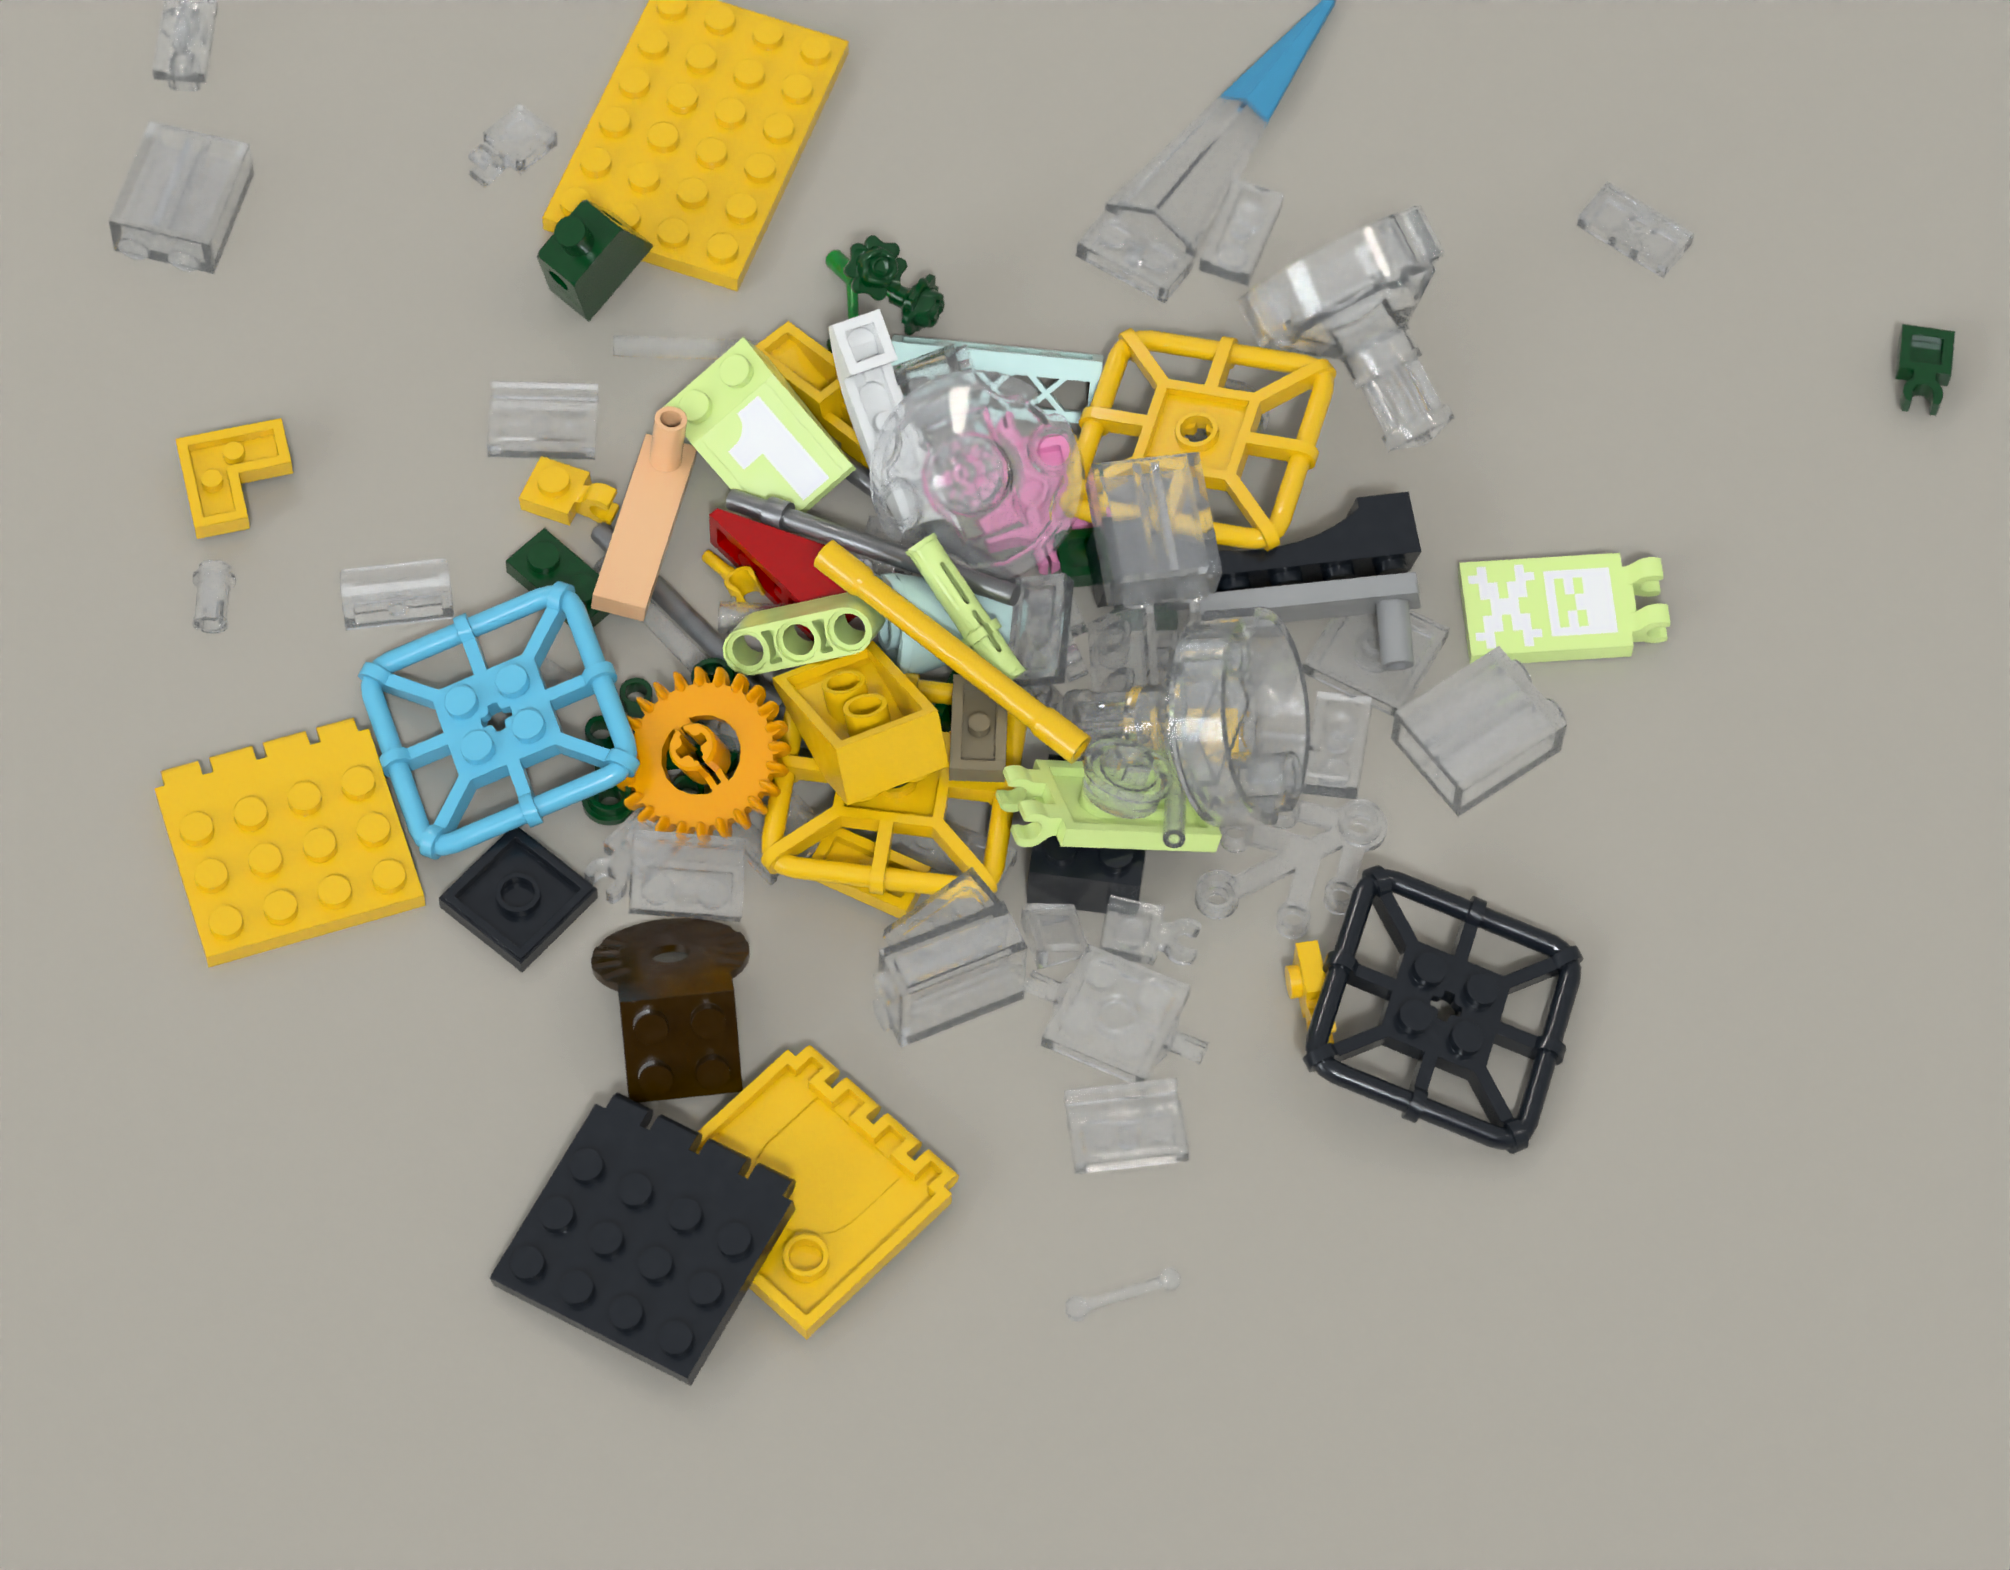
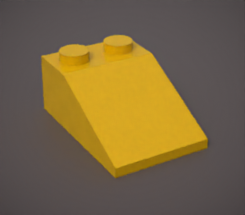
(863, 723)

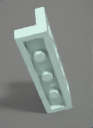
(1017, 361)

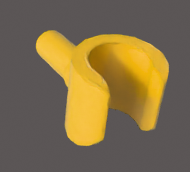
(738, 580)

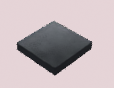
(518, 898)

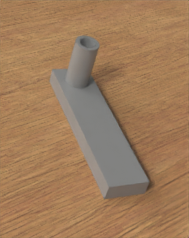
(1386, 595)

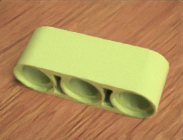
(783, 645)

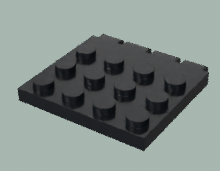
(647, 1236)

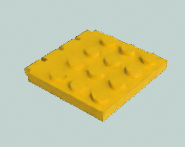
(287, 842)
(854, 1186)

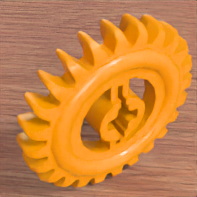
(666, 729)

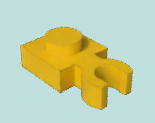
(1306, 979)

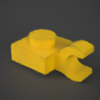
(563, 490)

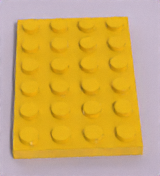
(702, 132)

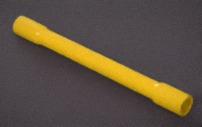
(1043, 721)

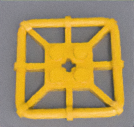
(1225, 413)
(907, 810)

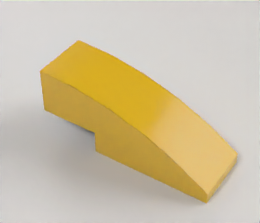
(814, 378)

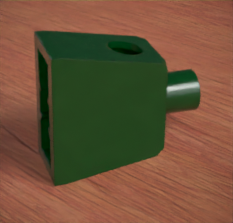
(590, 257)

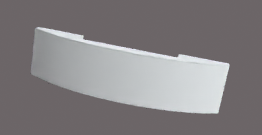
(869, 386)

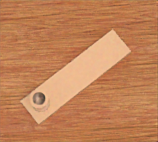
(646, 518)

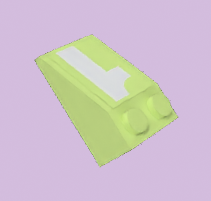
(760, 430)

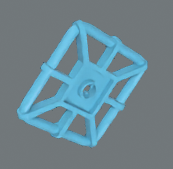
(529, 735)

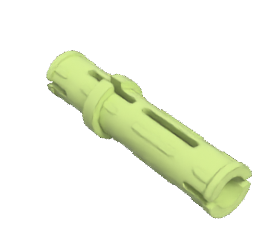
(962, 606)

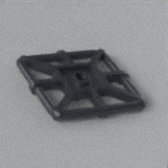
(1412, 1026)

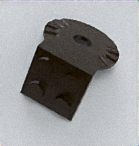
(676, 1013)

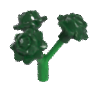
(878, 273)

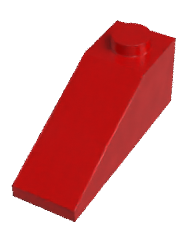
(776, 556)

